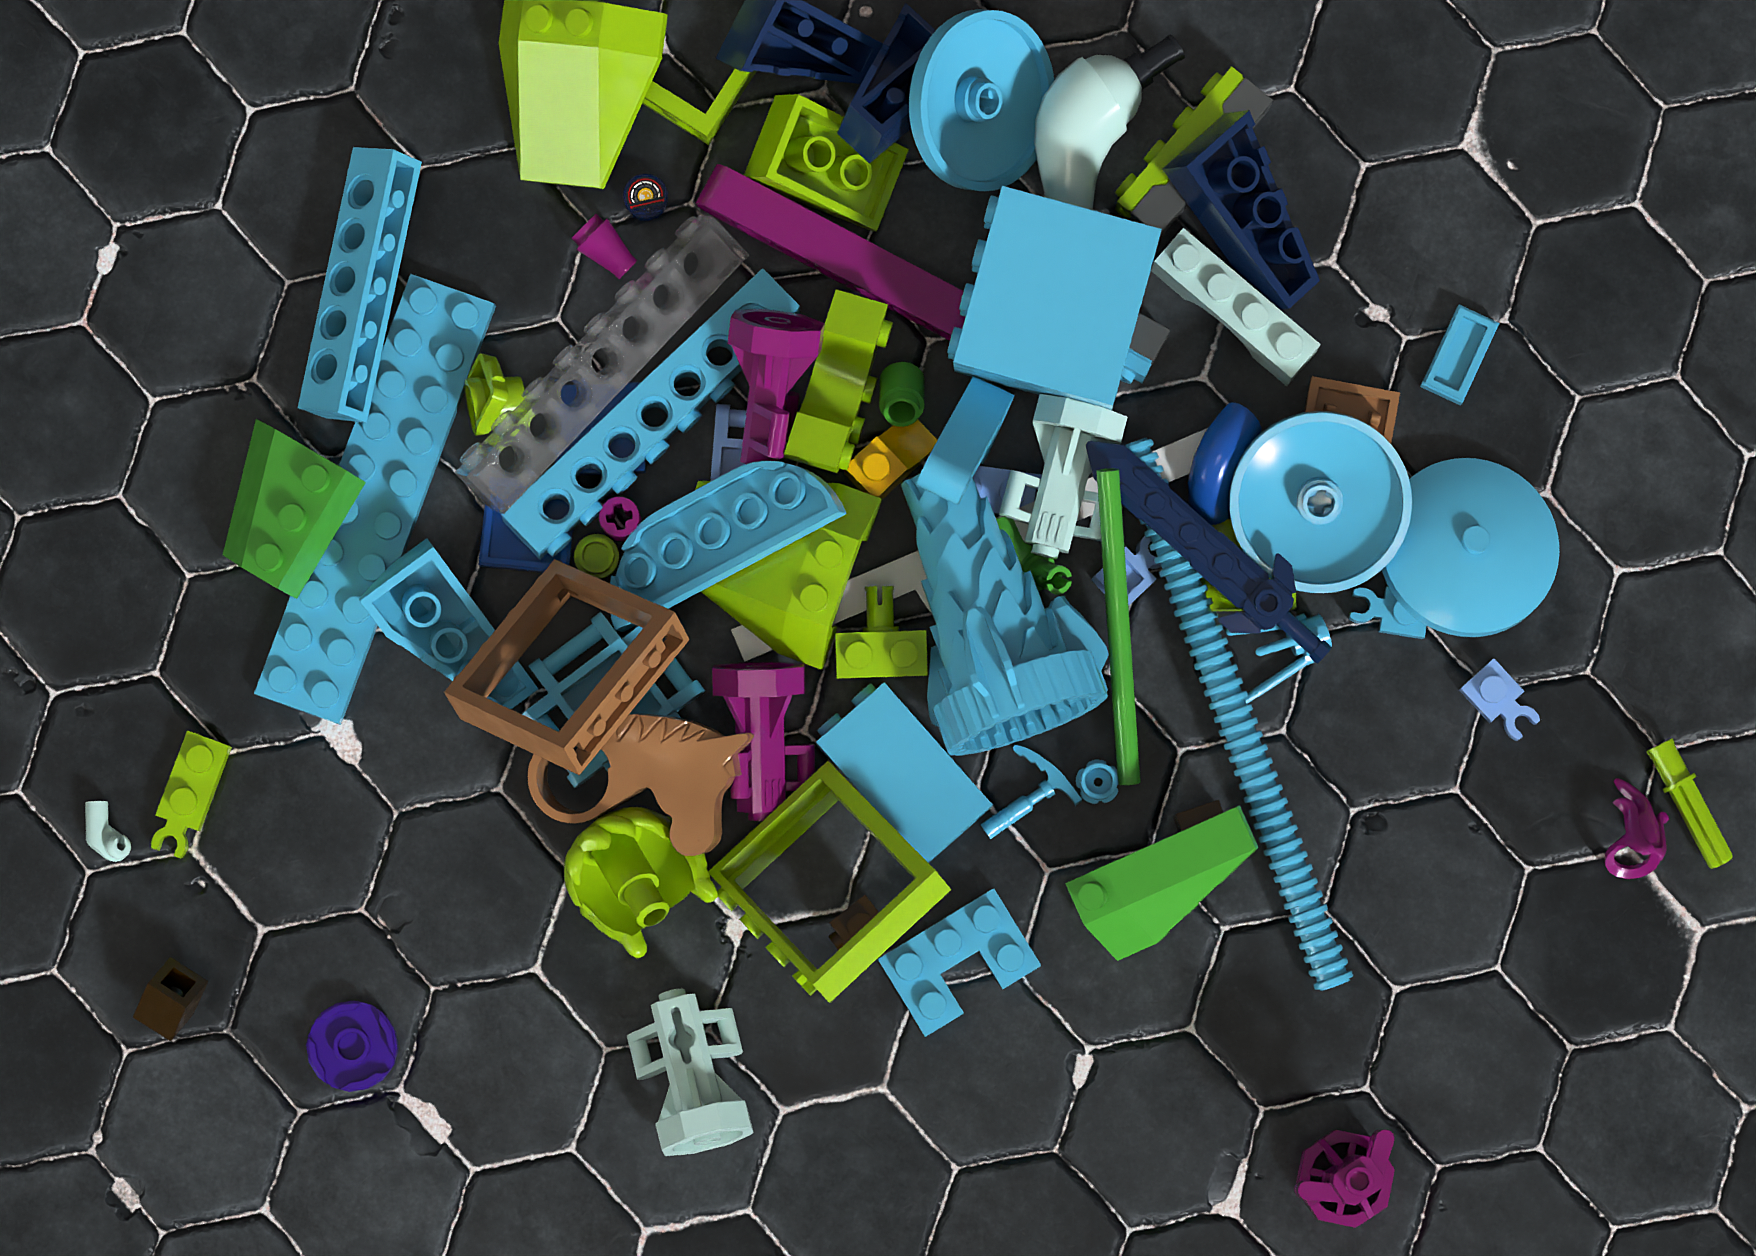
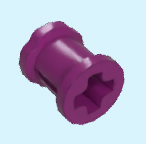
(608, 513)

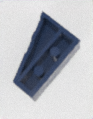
(797, 40)
(881, 103)

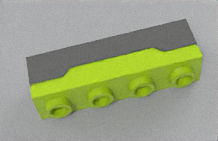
(1151, 195)

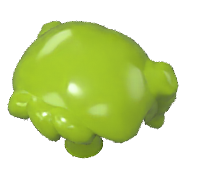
(631, 875)

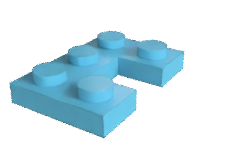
(976, 927)

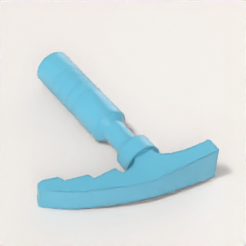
(1024, 804)

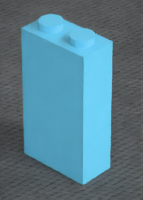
(902, 771)

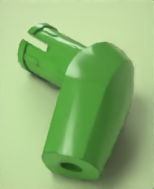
(1043, 569)

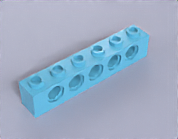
(359, 284)

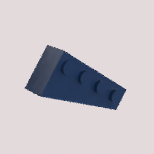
(1238, 203)

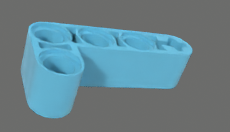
(965, 440)

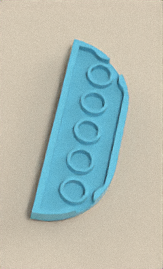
(722, 531)

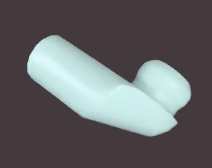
(103, 837)

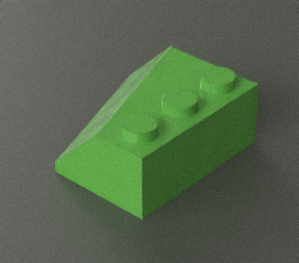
(287, 509)

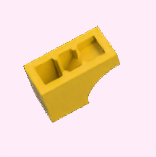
(890, 458)

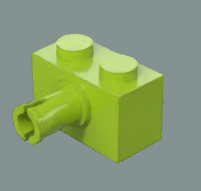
(881, 647)

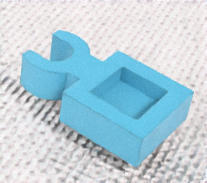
(1392, 615)

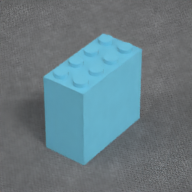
(1053, 298)

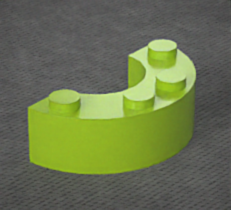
(839, 383)

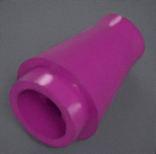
(604, 246)

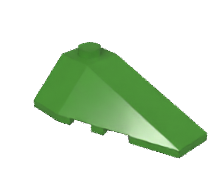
(1153, 889)

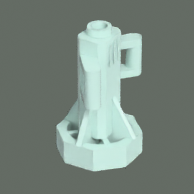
(1062, 433)
(699, 1105)

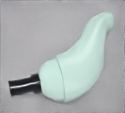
(1088, 113)

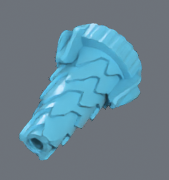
(999, 655)

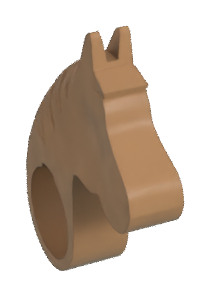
(676, 759)

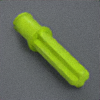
(1690, 803)

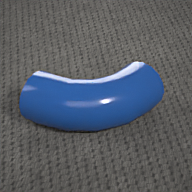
(1217, 459)

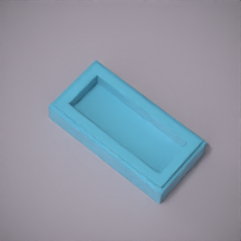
(1459, 354)

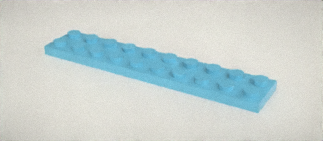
(396, 454)

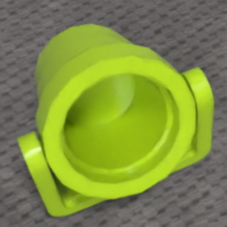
(490, 393)

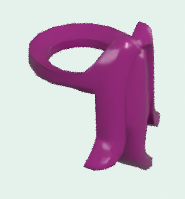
(1643, 833)

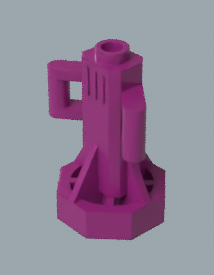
(773, 355)
(758, 701)
(1348, 1179)

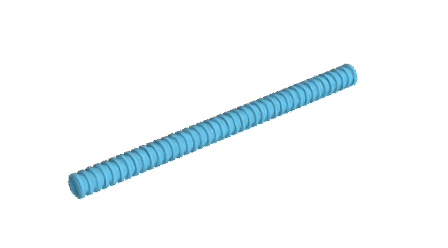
(1248, 754)

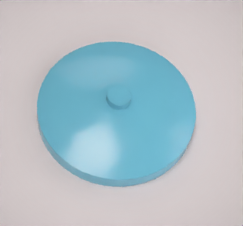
(979, 99)
(1323, 498)
(1474, 549)

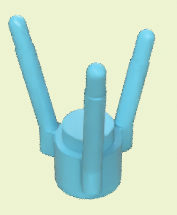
(1314, 624)

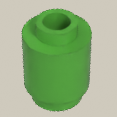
(901, 393)

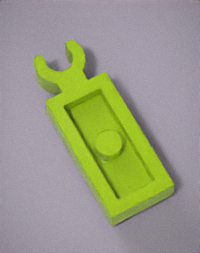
(190, 789)

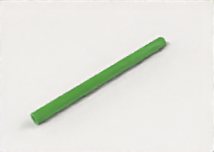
(1118, 626)

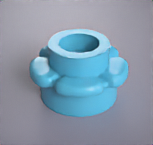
(1086, 777)

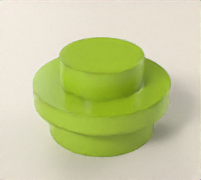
(597, 555)

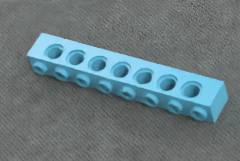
(625, 420)

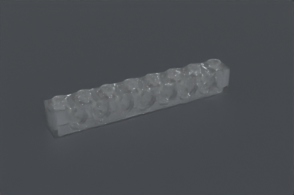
(717, 259)

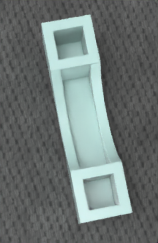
(1251, 317)

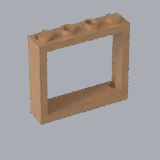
(610, 699)

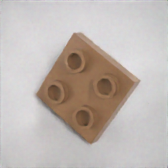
(1365, 403)

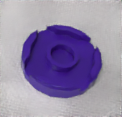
(352, 1046)

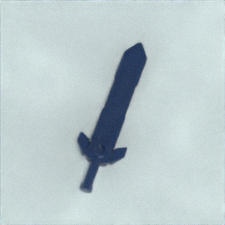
(1208, 551)

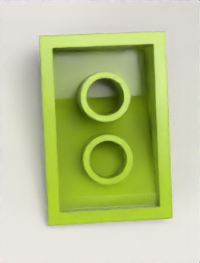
(814, 166)

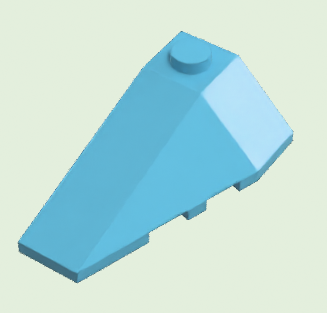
(435, 618)

